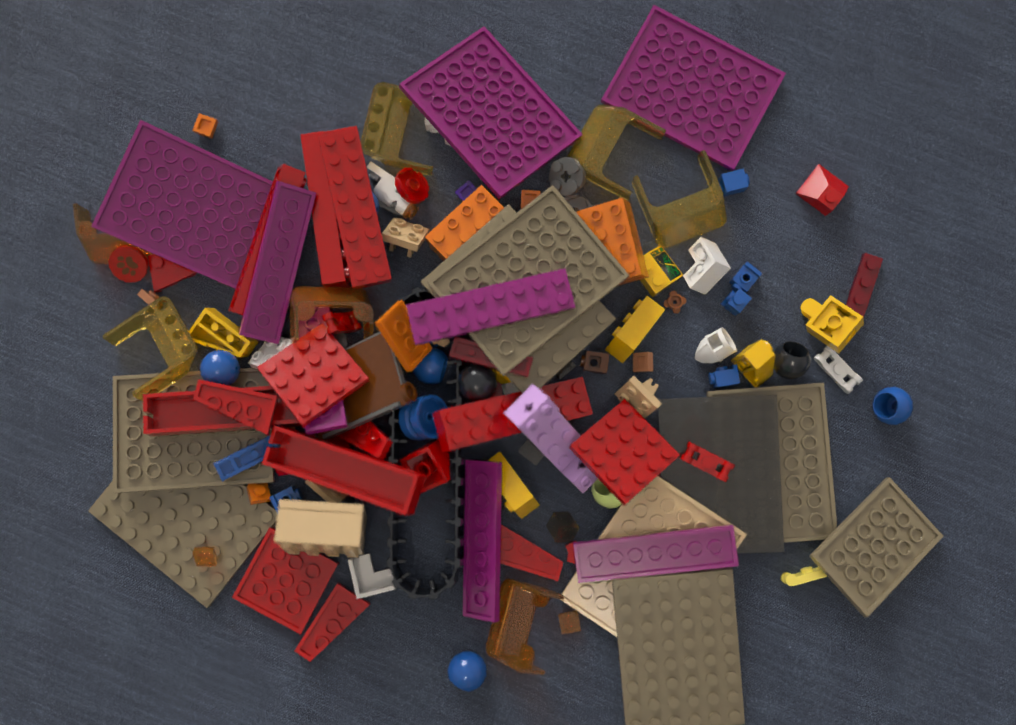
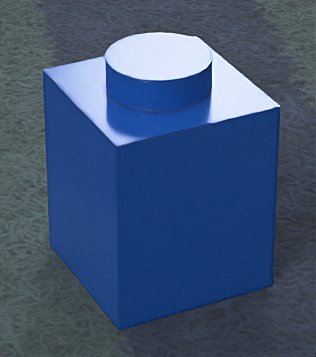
(733, 182)

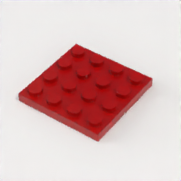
(313, 375)
(624, 451)
(284, 584)

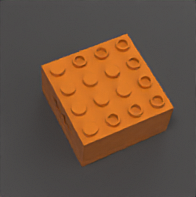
(463, 222)
(617, 230)

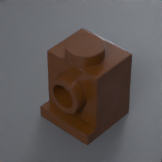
(602, 362)

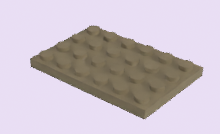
(876, 546)

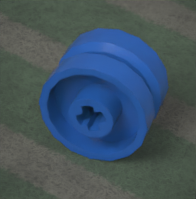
(417, 417)

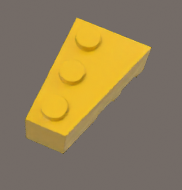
(635, 328)
(221, 333)
(756, 362)
(514, 490)

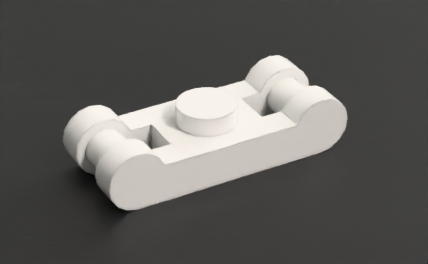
(838, 369)

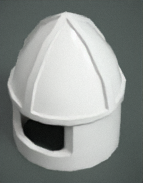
(715, 347)

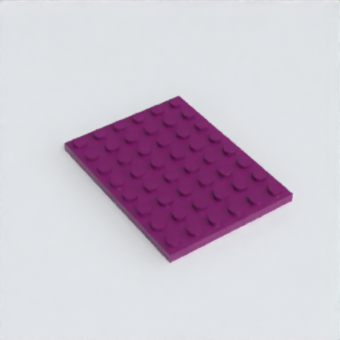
(694, 87)
(490, 112)
(184, 204)

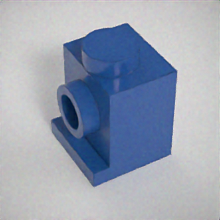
(748, 271)
(736, 301)
(724, 377)
(292, 492)

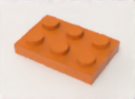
(398, 334)

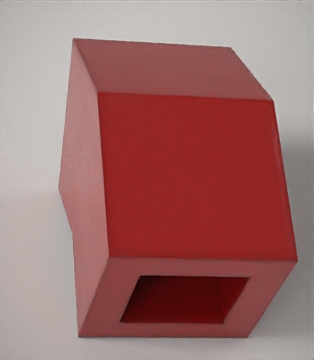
(570, 549)

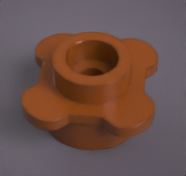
(673, 296)

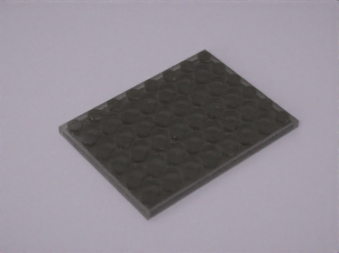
(745, 434)

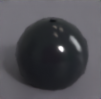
(791, 360)
(477, 382)

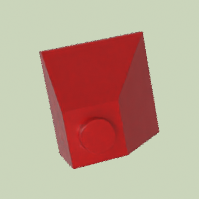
(822, 190)
(431, 462)

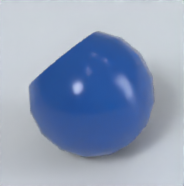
(220, 367)
(432, 367)
(892, 405)
(467, 670)

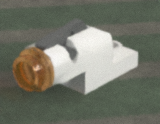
(388, 195)

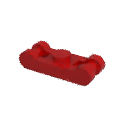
(341, 322)
(707, 461)

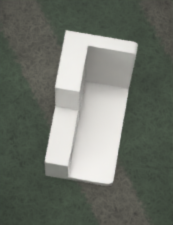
(708, 266)
(366, 580)

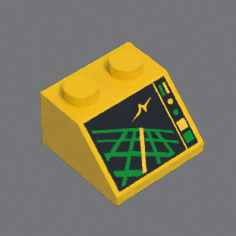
(660, 270)

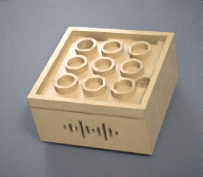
(321, 528)

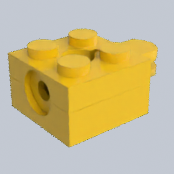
(831, 322)

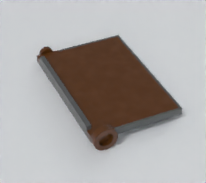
(382, 393)

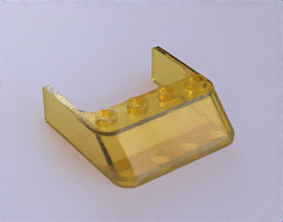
(386, 127)
(599, 139)
(688, 215)
(169, 335)

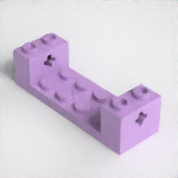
(551, 434)

